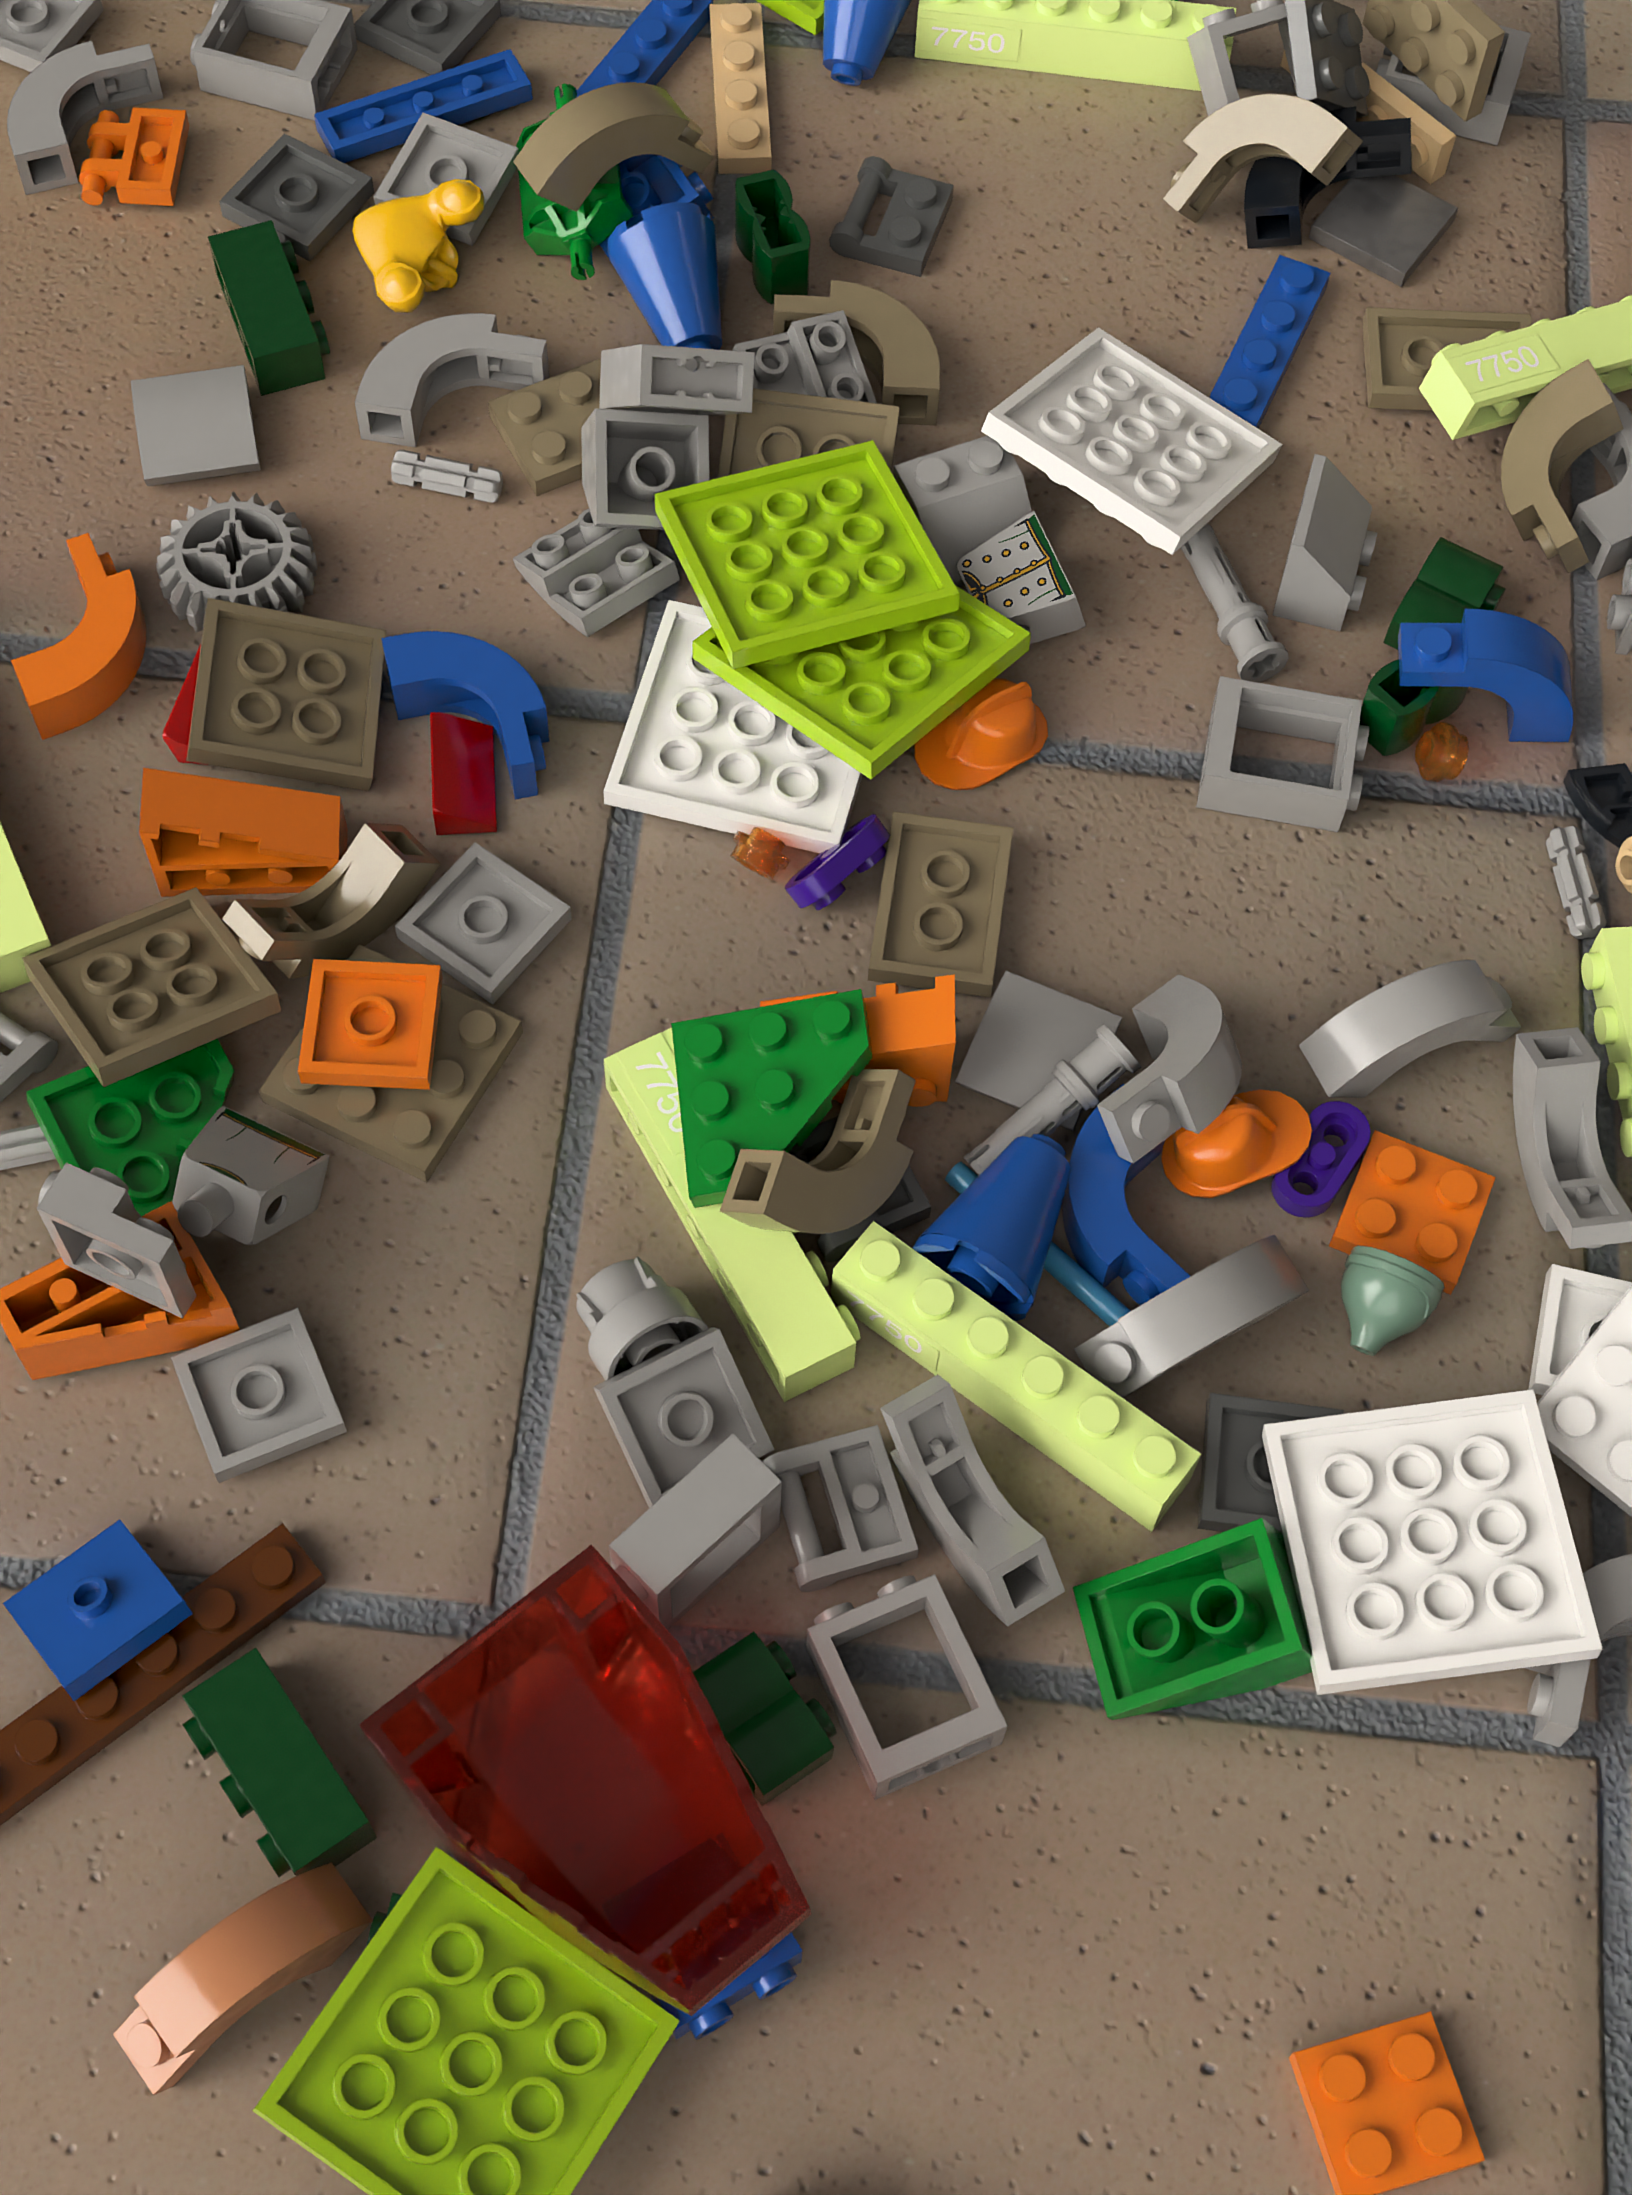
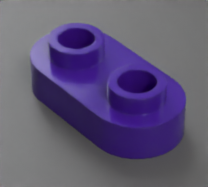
(822, 877)
(1323, 1165)

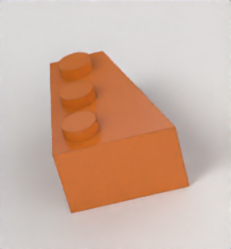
(237, 835)
(909, 1034)
(78, 1323)

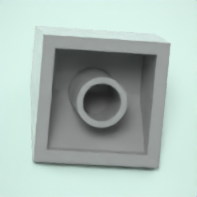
(635, 456)
(964, 496)
(1326, 551)

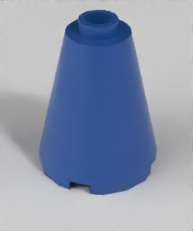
(858, 36)
(672, 273)
(1003, 1225)

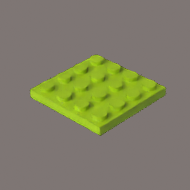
(805, 554)
(881, 689)
(466, 2051)

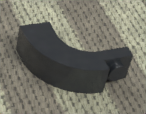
(1282, 188)

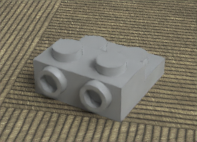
(109, 1240)

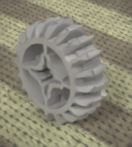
(205, 552)

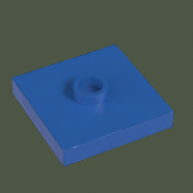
(97, 1609)

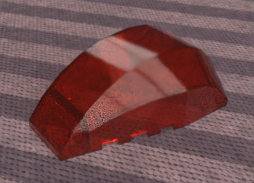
(596, 1787)

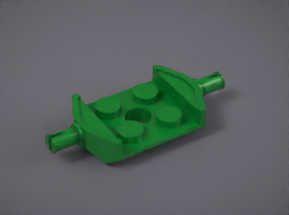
(562, 231)

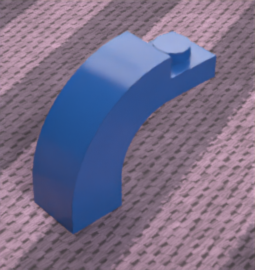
(1500, 656)
(473, 679)
(1100, 1224)

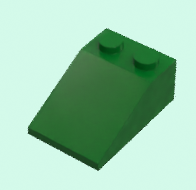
(1195, 1623)

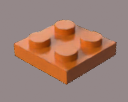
(370, 1024)
(1414, 1207)
(1386, 2107)

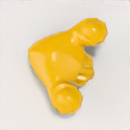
(408, 241)

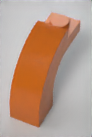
(98, 659)

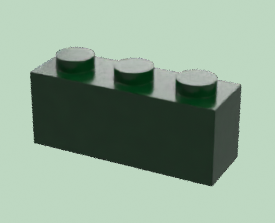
(269, 307)
(275, 1768)

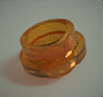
(1441, 753)
(760, 852)

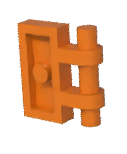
(150, 161)

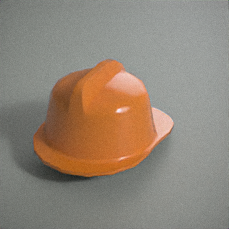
(983, 737)
(1246, 1143)

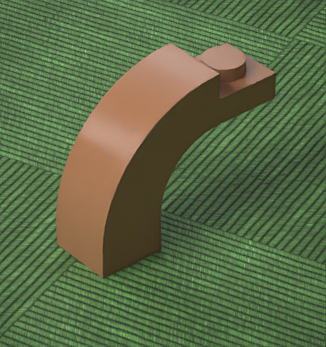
(235, 1967)

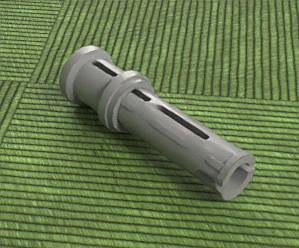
(1240, 622)
(1074, 1087)

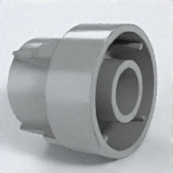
(633, 1316)

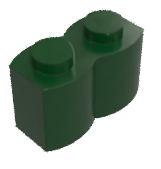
(772, 235)
(1446, 586)
(1400, 712)
(764, 1718)

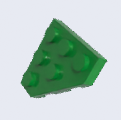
(762, 1080)
(137, 1123)

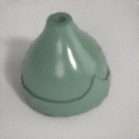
(1385, 1297)

